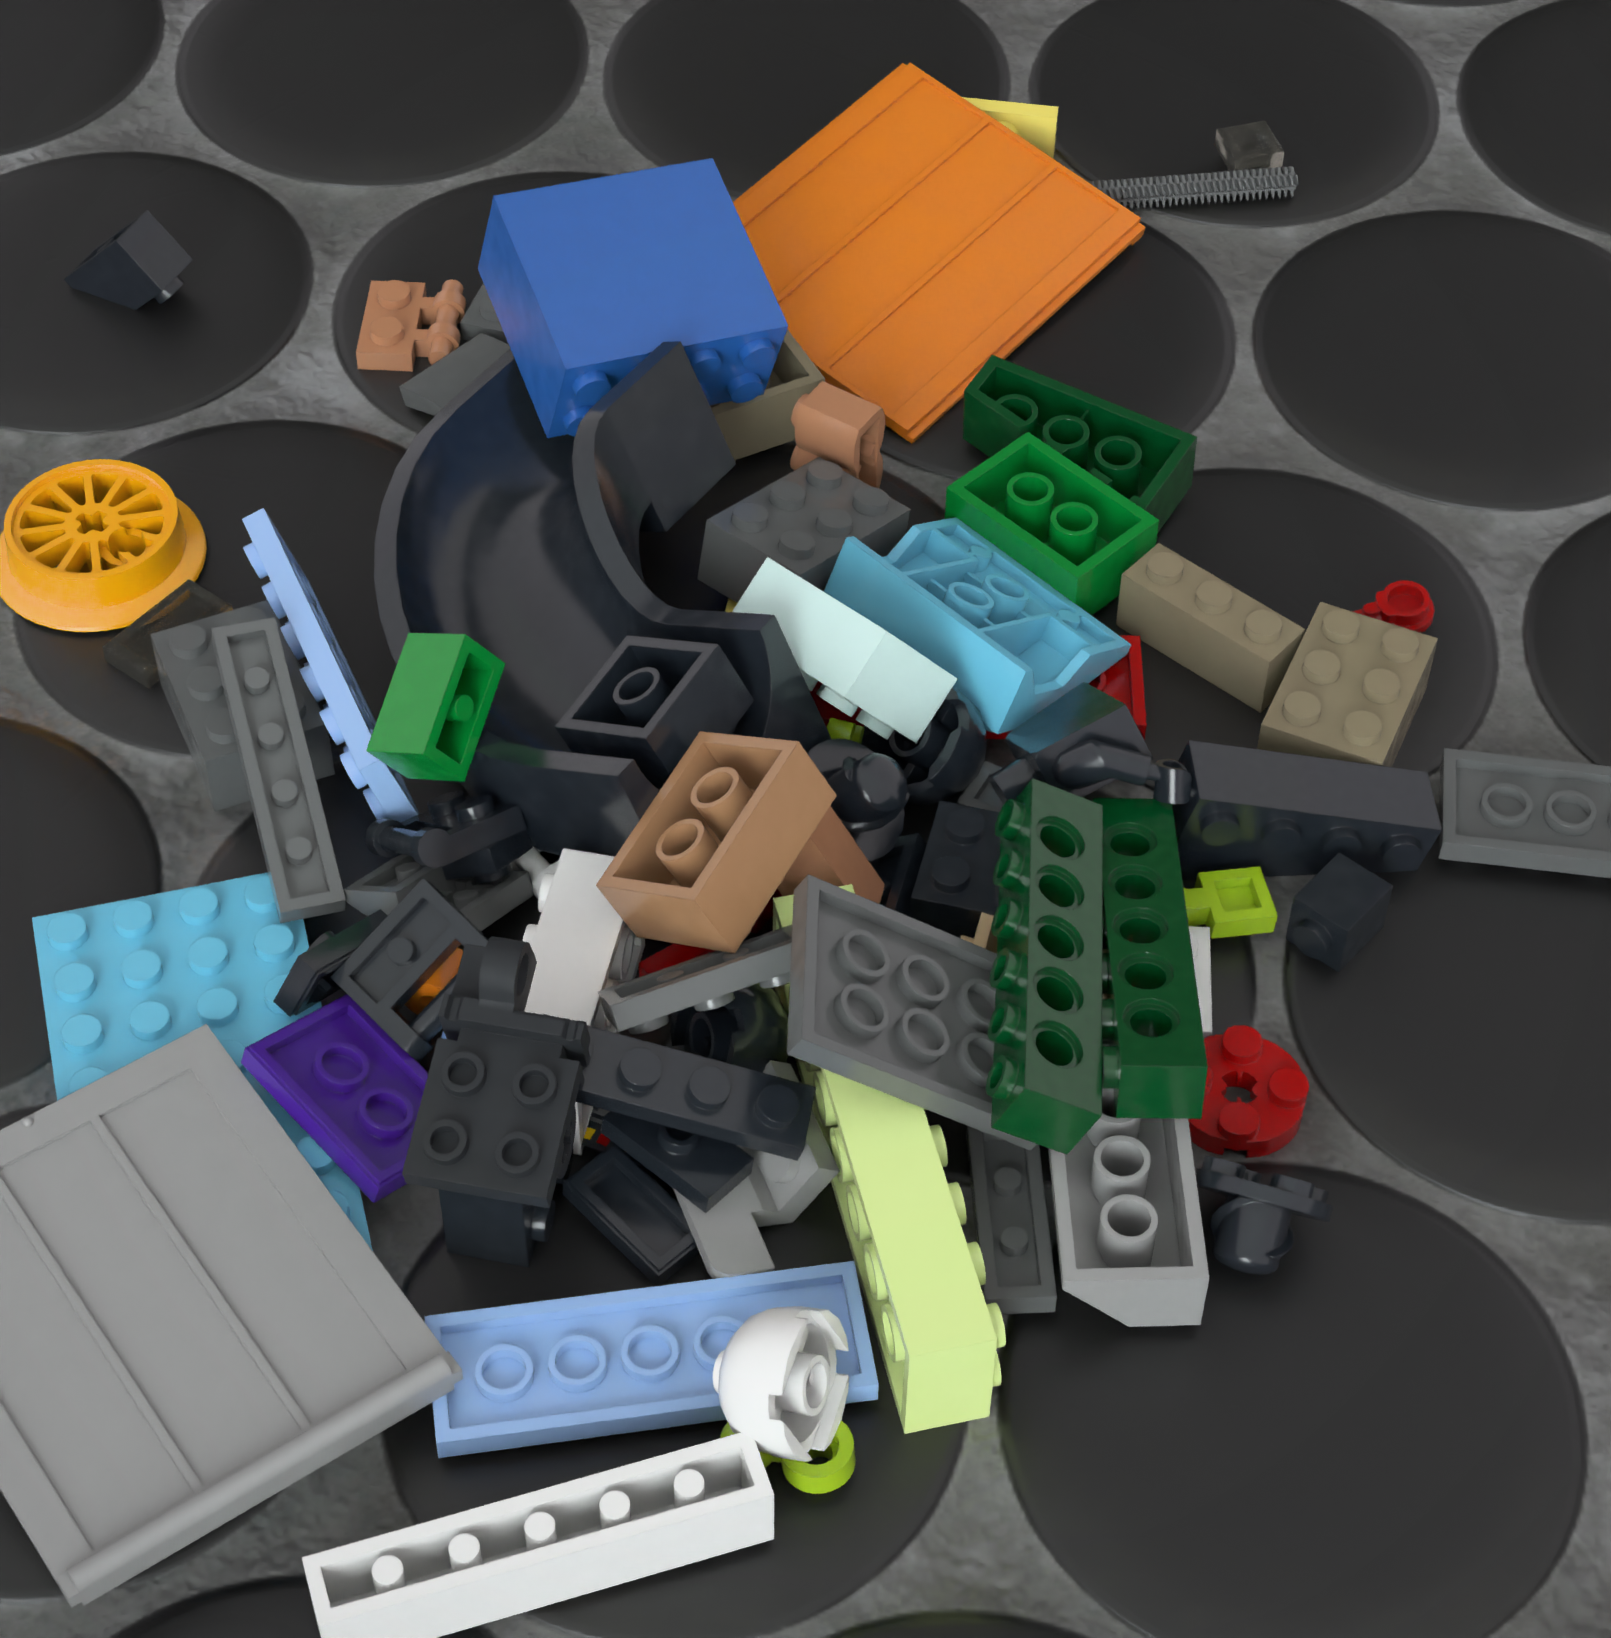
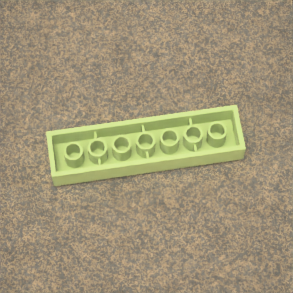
(908, 1244)

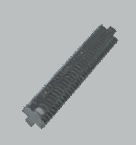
(1200, 186)

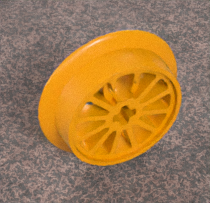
(115, 541)

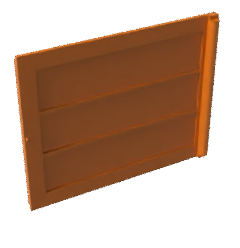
(923, 244)

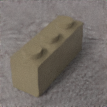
(1207, 626)

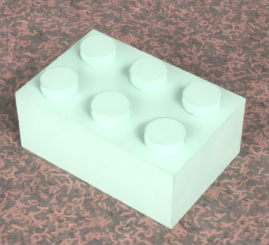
(849, 655)

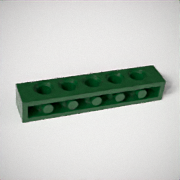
(1148, 967)
(1047, 968)

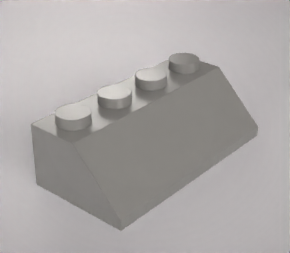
(1132, 1220)

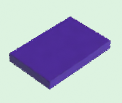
(345, 1090)

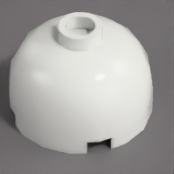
(783, 1381)

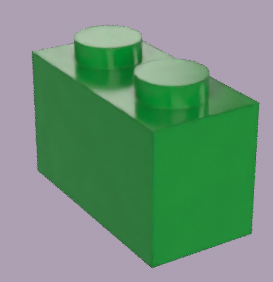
(436, 706)

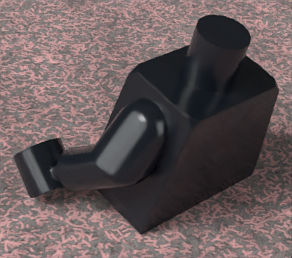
(1084, 745)

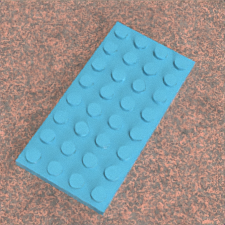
(159, 967)

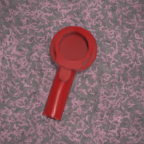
(1403, 605)

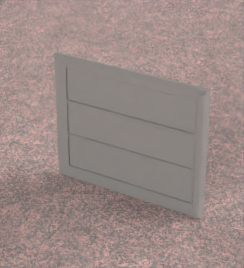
(181, 1317)

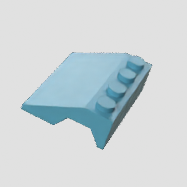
(977, 618)

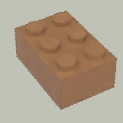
(717, 840)

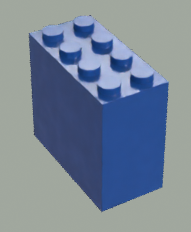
(613, 269)

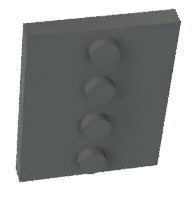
(892, 1004)

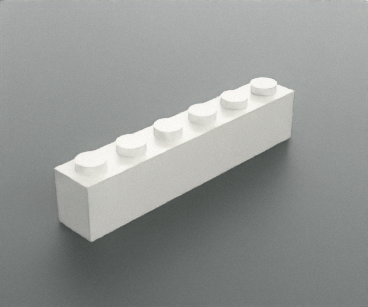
(545, 1545)

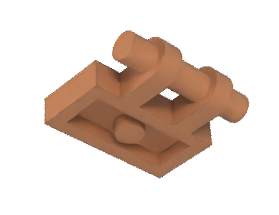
(394, 319)

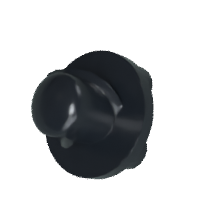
(868, 792)
(1254, 1221)

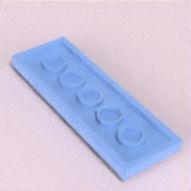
(327, 669)
(622, 1357)

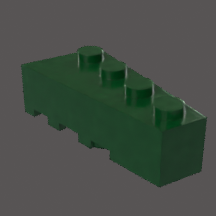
(1118, 446)

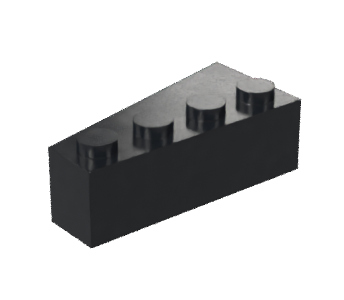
(1299, 813)

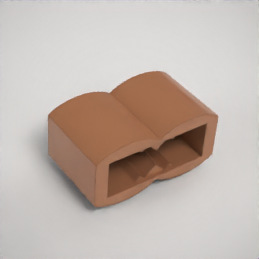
(840, 431)

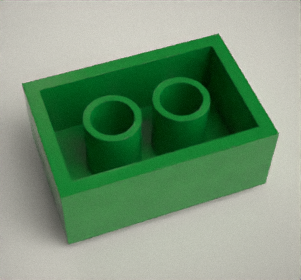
(1054, 520)

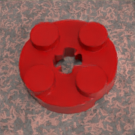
(1276, 1089)

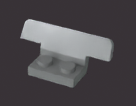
(769, 1196)

